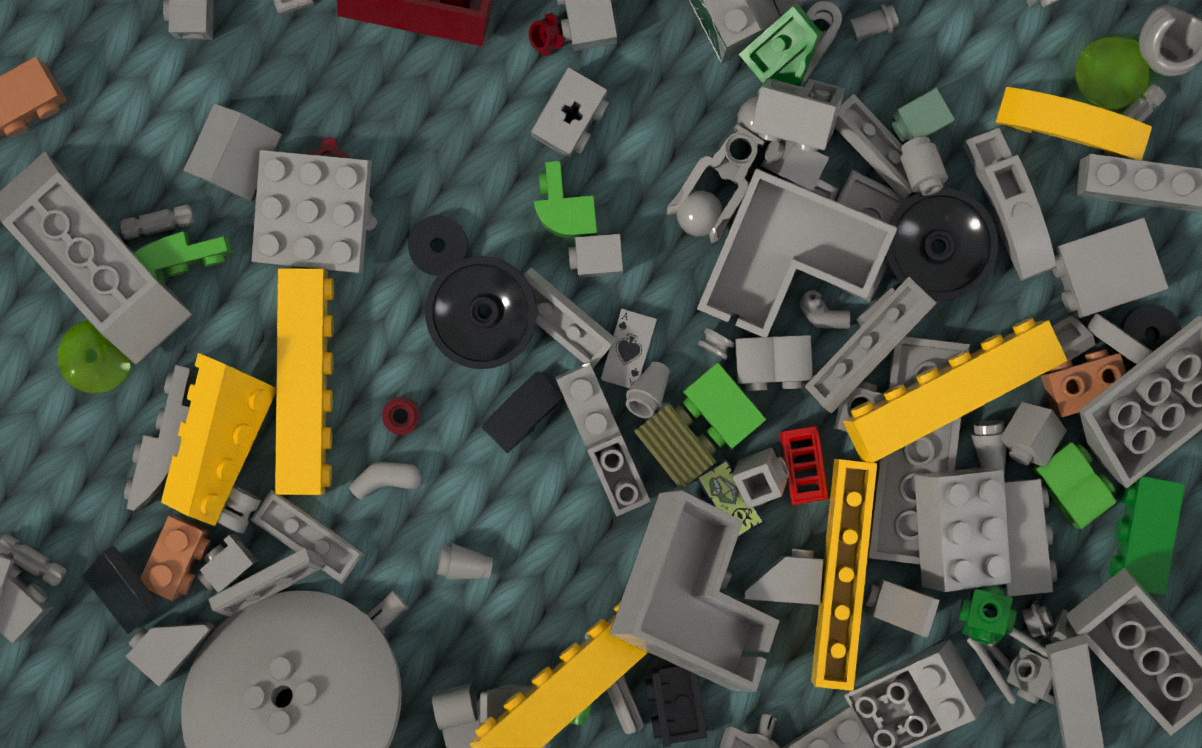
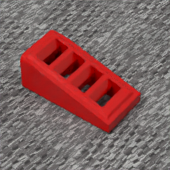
(801, 434)

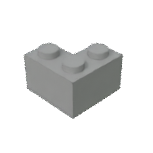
(798, 113)

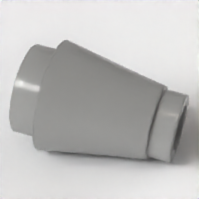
(648, 391)
(988, 445)
(463, 563)

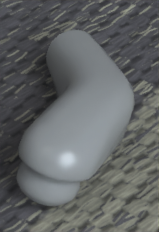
(385, 474)

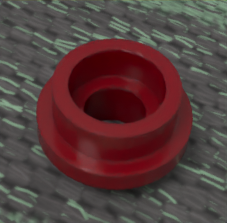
(389, 411)

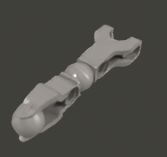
(700, 210)

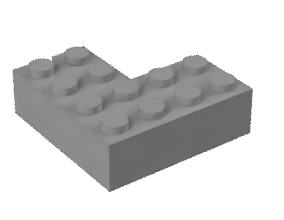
(788, 230)
(676, 602)

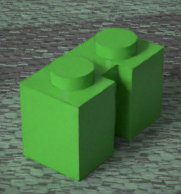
(722, 406)

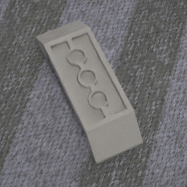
(89, 260)

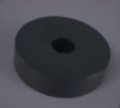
(426, 233)
(1151, 316)

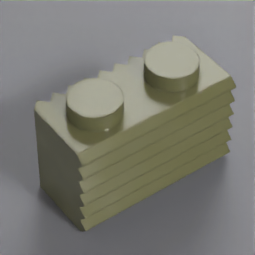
(676, 446)

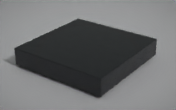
(120, 589)

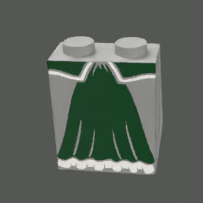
(734, 23)

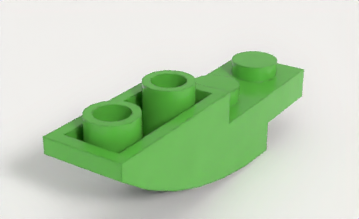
(177, 252)

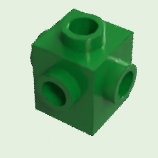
(980, 627)

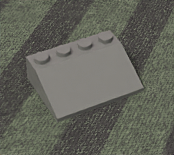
(1148, 408)

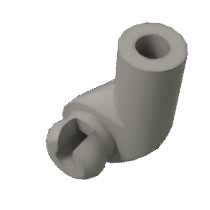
(820, 315)

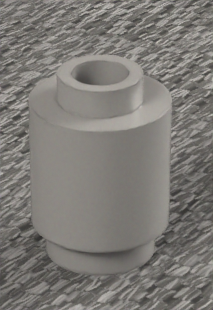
(923, 166)

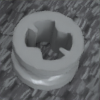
(716, 344)

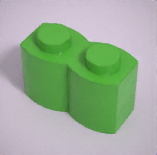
(1074, 485)

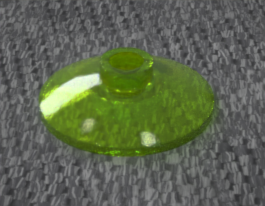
(95, 377)

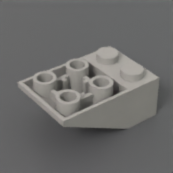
(918, 698)

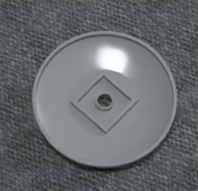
(303, 642)

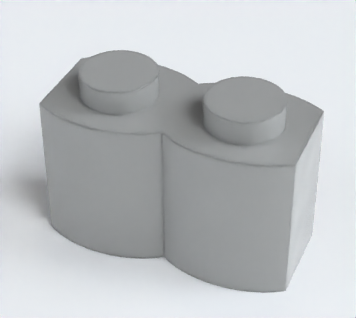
(773, 360)

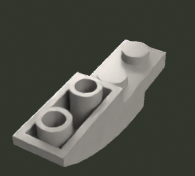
(1013, 204)
(602, 439)
(154, 452)

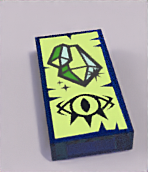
(723, 494)

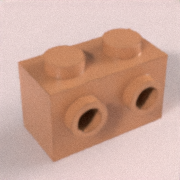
(1074, 386)
(175, 557)

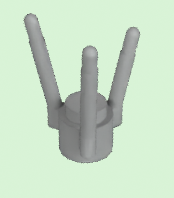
(981, 649)

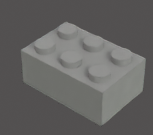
(962, 529)

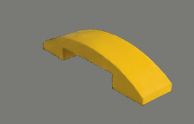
(1074, 122)

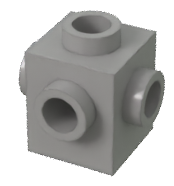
(1032, 676)

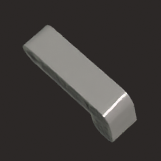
(456, 715)

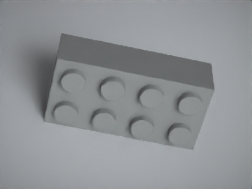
(1143, 649)

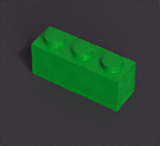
(1148, 532)

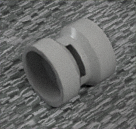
(240, 501)

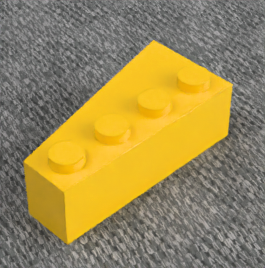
(215, 438)

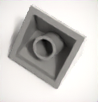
(230, 151)

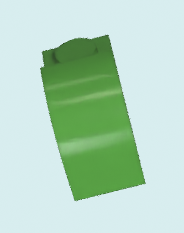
(561, 215)

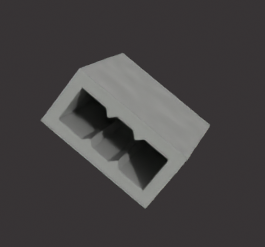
(1108, 269)

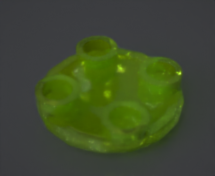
(1112, 72)

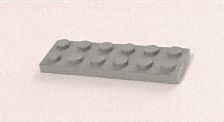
(894, 505)

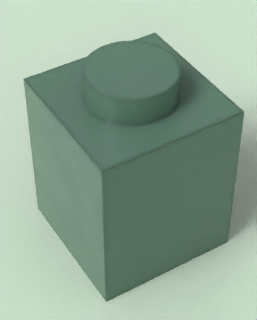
(922, 117)

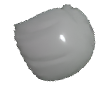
(1171, 41)

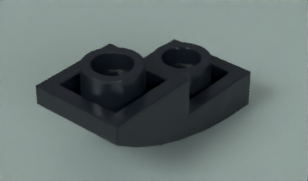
(522, 412)

